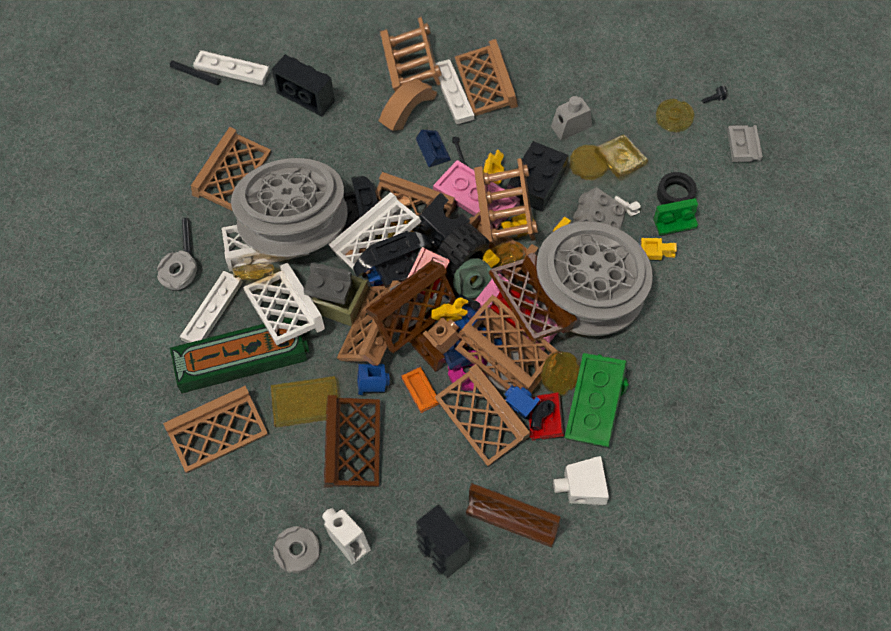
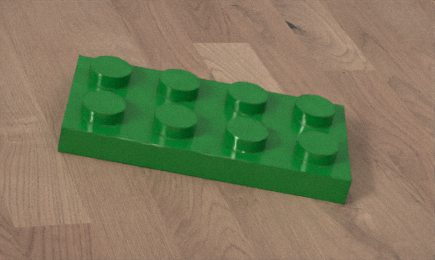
(595, 400)

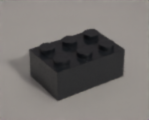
(303, 85)
(545, 171)
(442, 541)

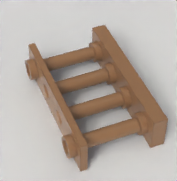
(393, 55)
(486, 197)

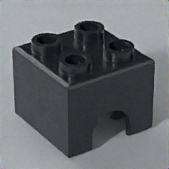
(435, 223)

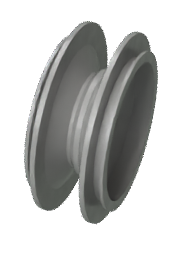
(289, 207)
(594, 257)

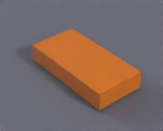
(420, 389)

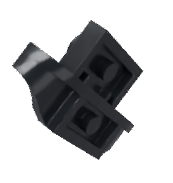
(359, 200)
(392, 257)

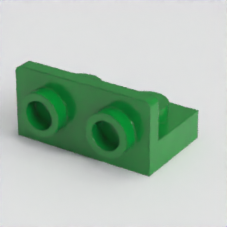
(676, 216)

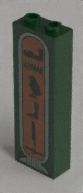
(234, 356)

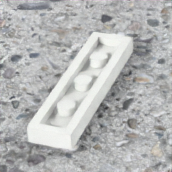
(231, 67)
(454, 93)
(212, 308)

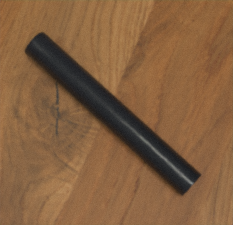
(194, 72)
(186, 235)
(471, 303)

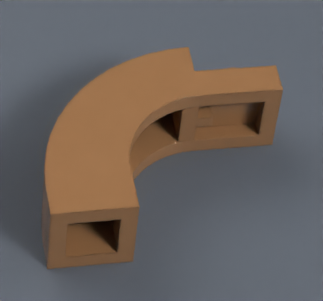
(404, 101)

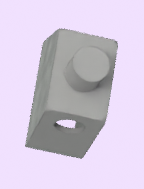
(571, 118)

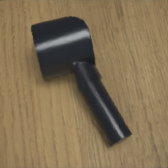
(721, 95)

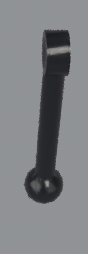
(455, 140)

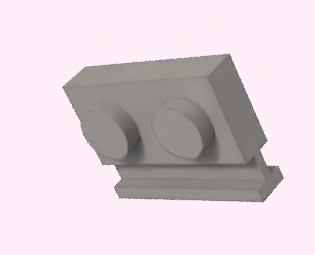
(744, 143)

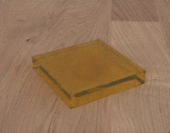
(621, 156)

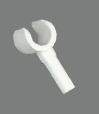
(632, 208)

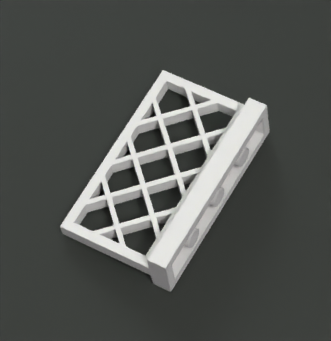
(370, 225)
(246, 254)
(303, 302)

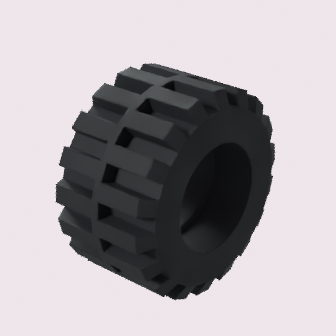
(463, 245)

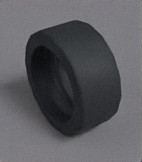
(675, 178)

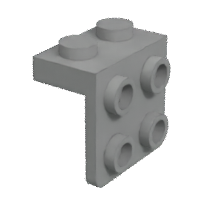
(599, 207)

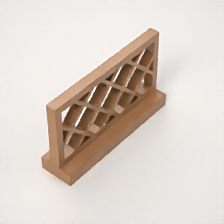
(501, 78)
(216, 161)
(412, 191)
(511, 339)
(373, 345)
(493, 353)
(499, 406)
(210, 411)

